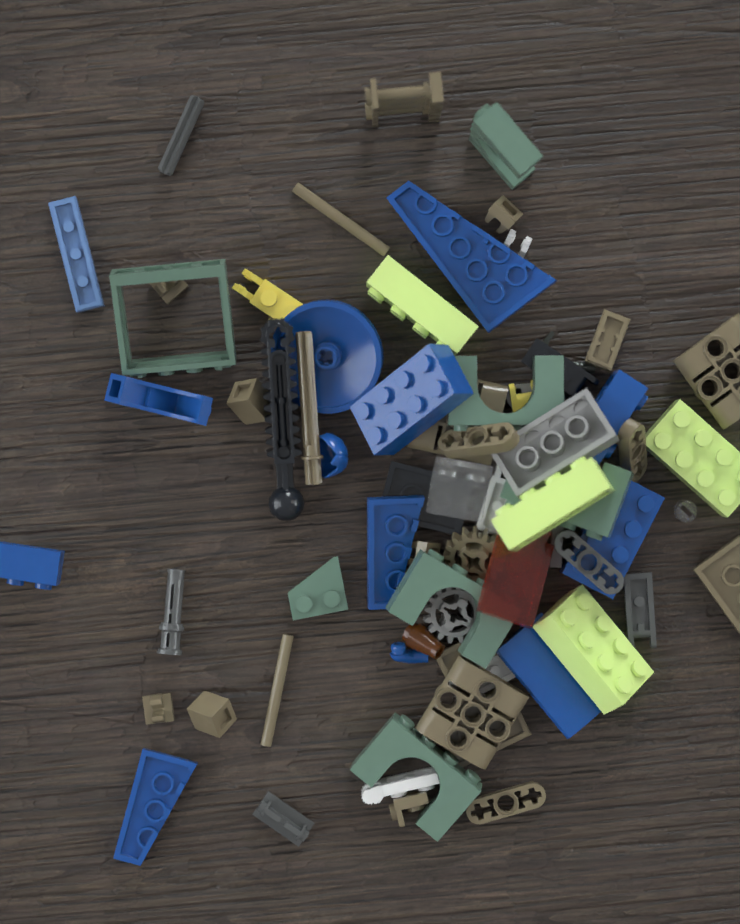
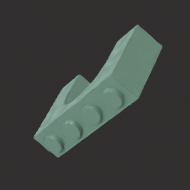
(503, 145)
(545, 395)
(601, 516)
(429, 575)
(401, 740)

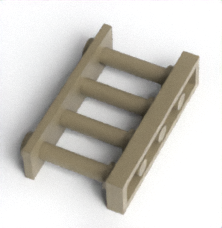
(423, 98)

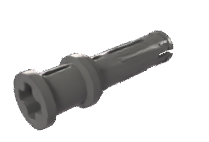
(172, 626)

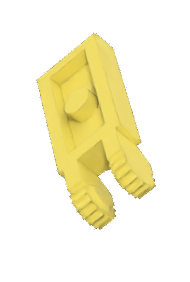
(268, 297)

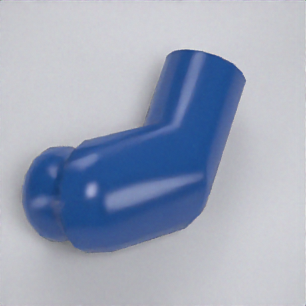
(406, 656)

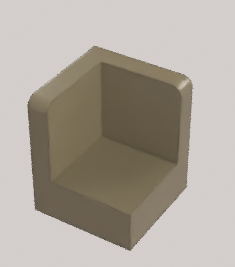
(248, 401)
(212, 714)

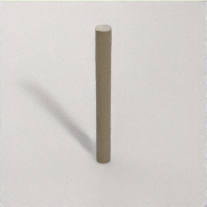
(341, 219)
(277, 689)

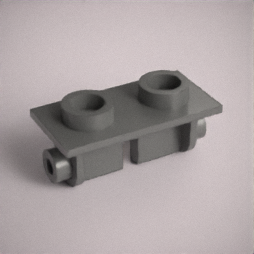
(283, 819)

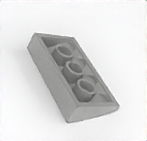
(555, 442)

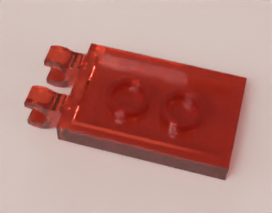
(515, 581)

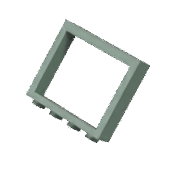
(163, 273)

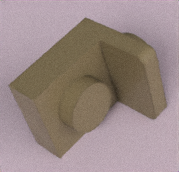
(412, 801)

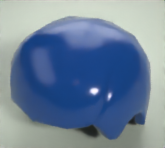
(334, 454)

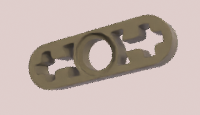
(463, 447)
(633, 448)
(528, 804)

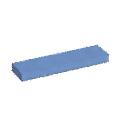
(76, 254)

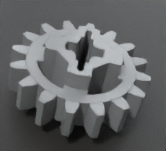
(448, 622)

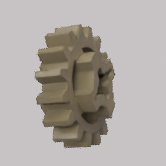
(473, 551)

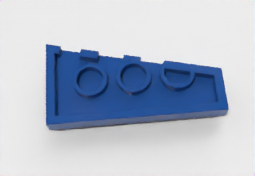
(389, 542)
(152, 797)

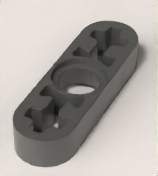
(599, 582)

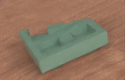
(319, 592)

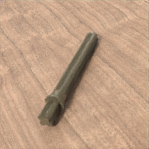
(308, 408)

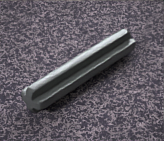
(181, 135)

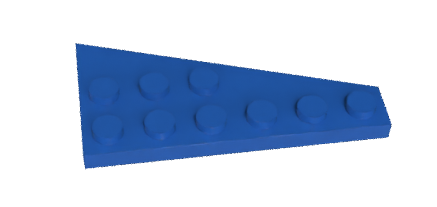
(477, 265)

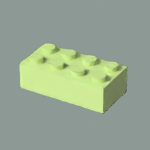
(420, 305)
(697, 456)
(553, 504)
(593, 649)

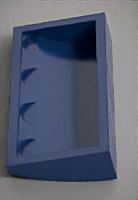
(548, 680)

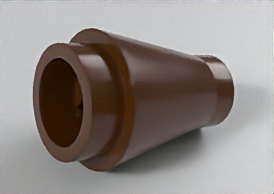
(420, 639)

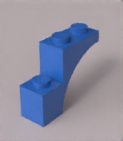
(158, 399)

